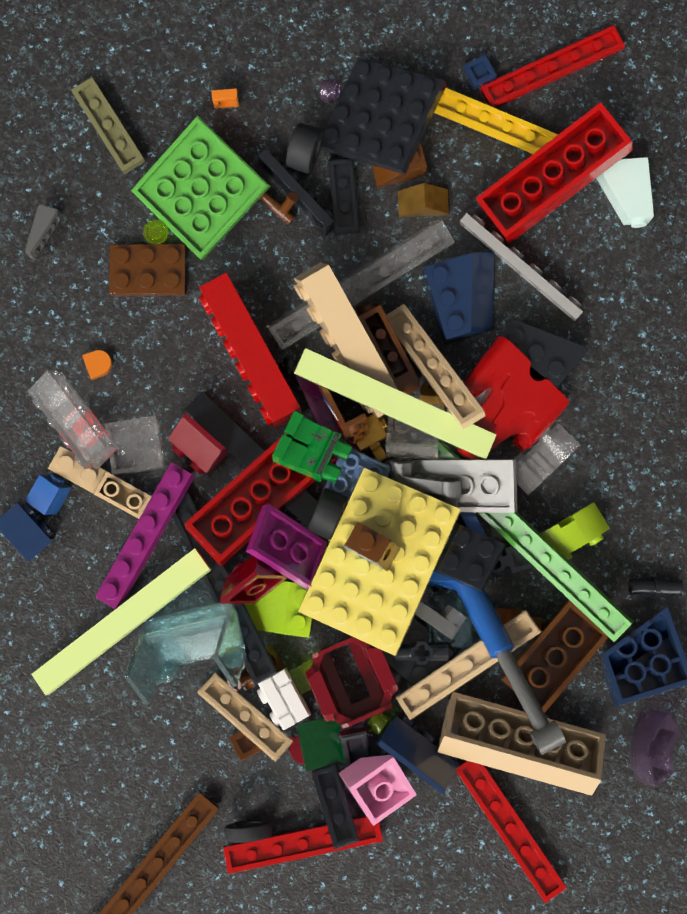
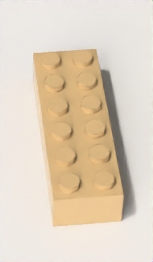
(340, 325)
(502, 740)

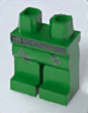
(310, 449)

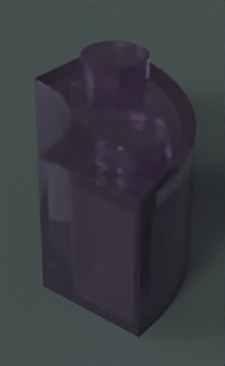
(653, 747)

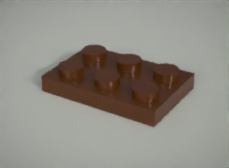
(147, 270)

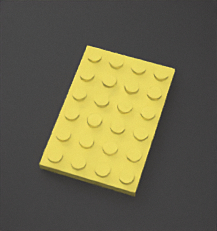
(363, 597)

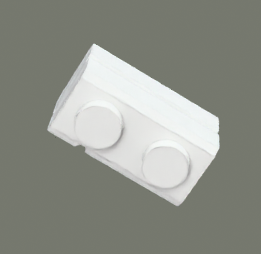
(284, 700)

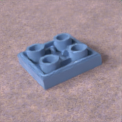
(352, 470)

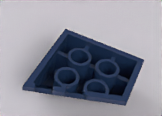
(462, 295)
(645, 661)

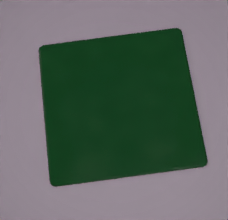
(320, 743)

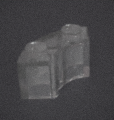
(544, 457)

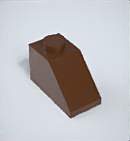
(416, 170)

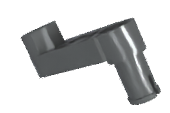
(449, 487)
(447, 623)

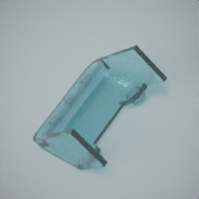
(185, 639)

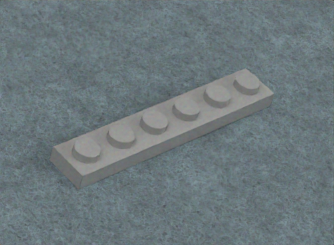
(530, 273)

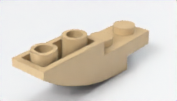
(100, 483)

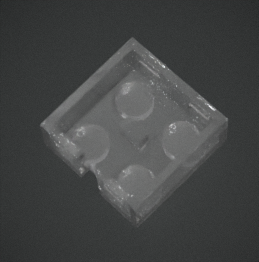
(410, 442)
(138, 445)

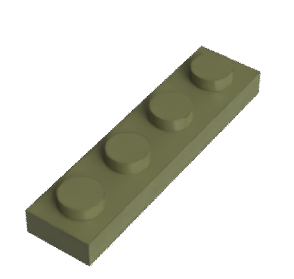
(108, 125)

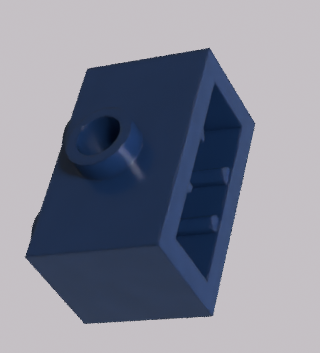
(25, 530)

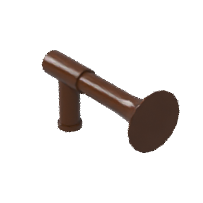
(279, 209)

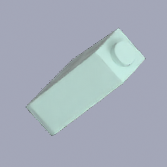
(629, 191)

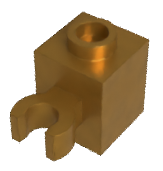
(377, 434)

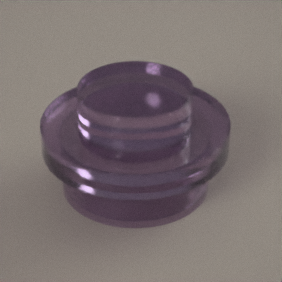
(329, 90)

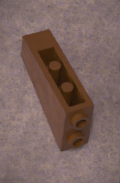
(388, 346)

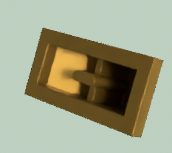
(423, 201)

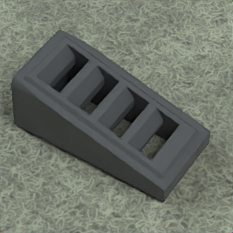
(43, 226)

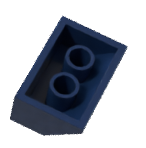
(418, 752)

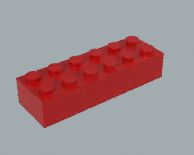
(555, 173)
(250, 349)
(231, 515)

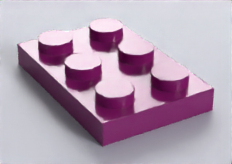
(286, 546)

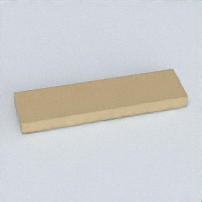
(245, 717)

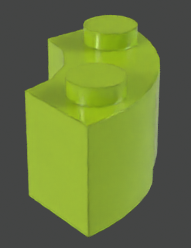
(577, 530)

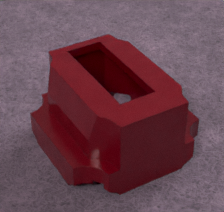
(330, 690)

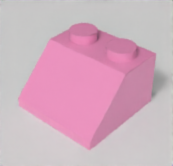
(377, 786)

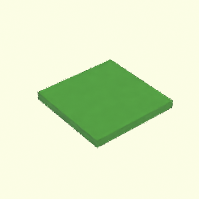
(200, 188)

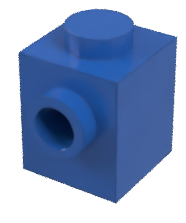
(48, 493)

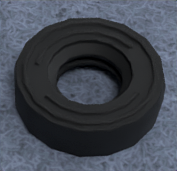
(248, 831)

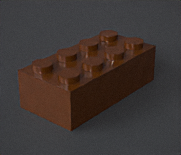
(558, 653)

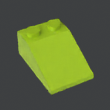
(279, 611)

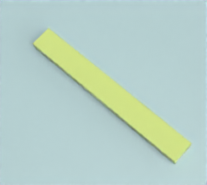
(393, 403)
(121, 621)

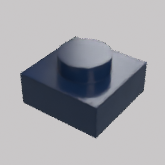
(479, 72)

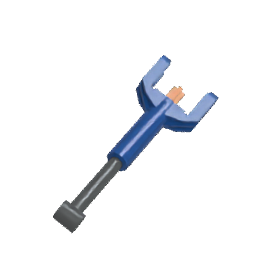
(499, 646)

